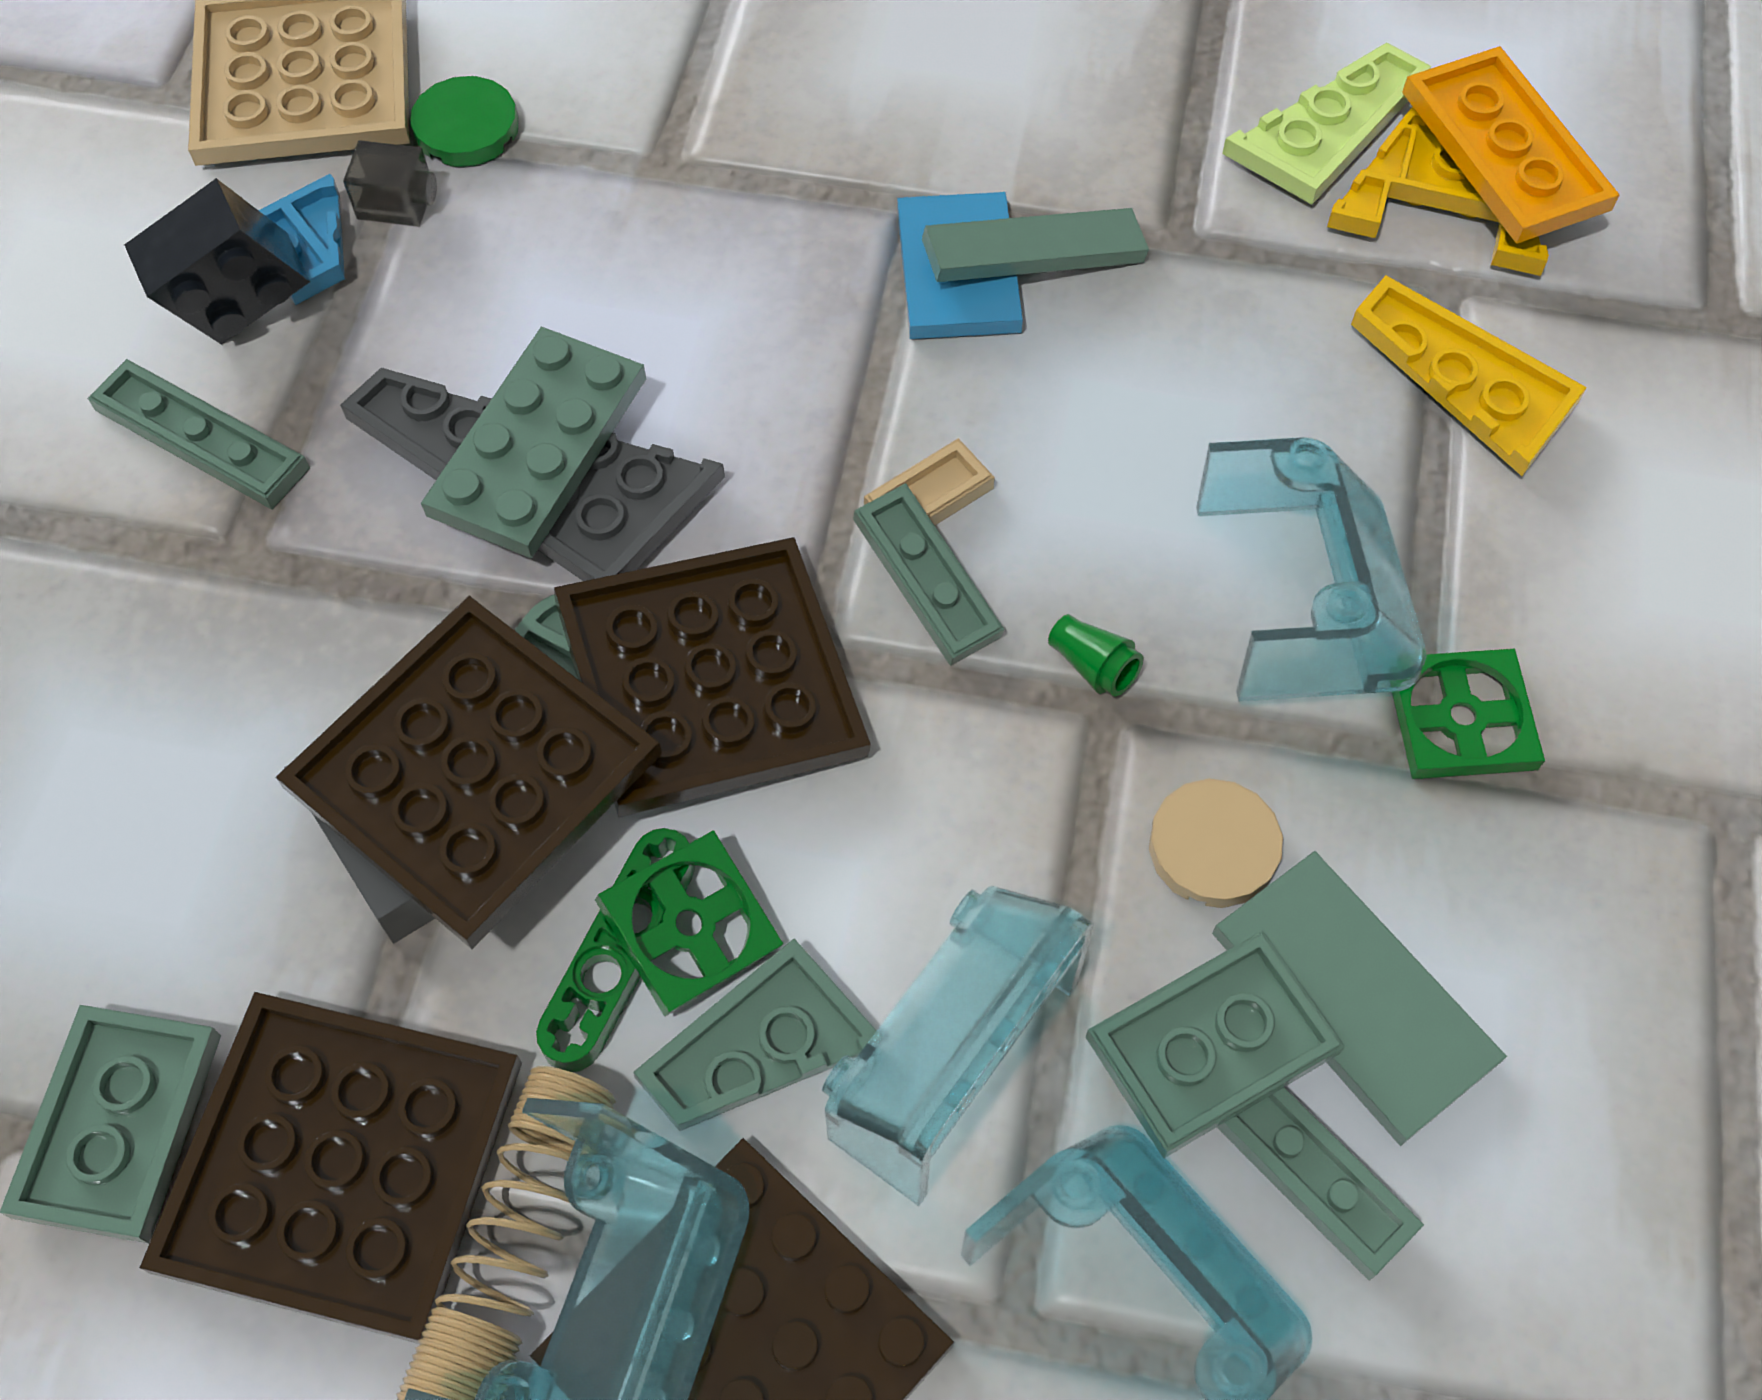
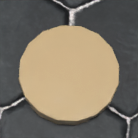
(1215, 842)

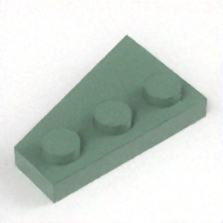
(756, 1040)

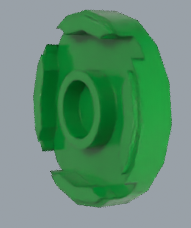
(464, 120)

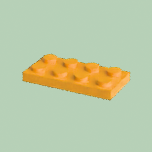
(1510, 144)

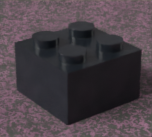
(216, 262)

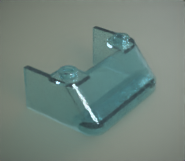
(1362, 623)
(952, 1032)
(1119, 1170)
(648, 1270)

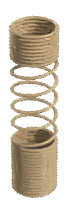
(462, 1348)

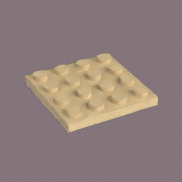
(296, 77)

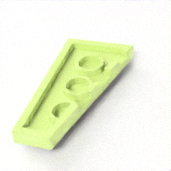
(1328, 126)

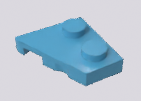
(315, 229)

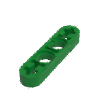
(599, 946)

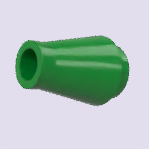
(1099, 656)

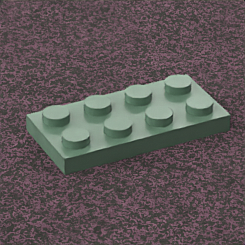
(534, 442)

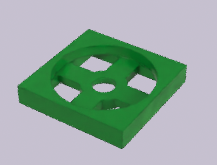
(1431, 761)
(666, 989)

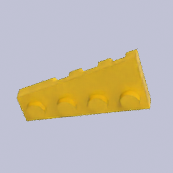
(1480, 379)

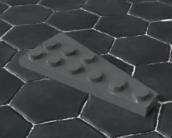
(613, 518)

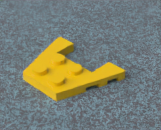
(1421, 172)

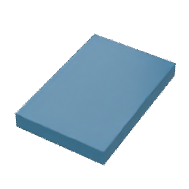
(957, 306)

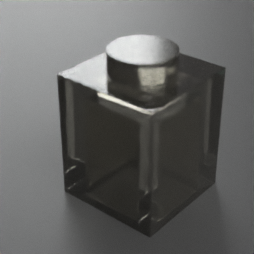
(389, 183)

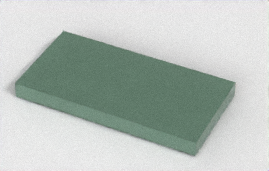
(1401, 1031)

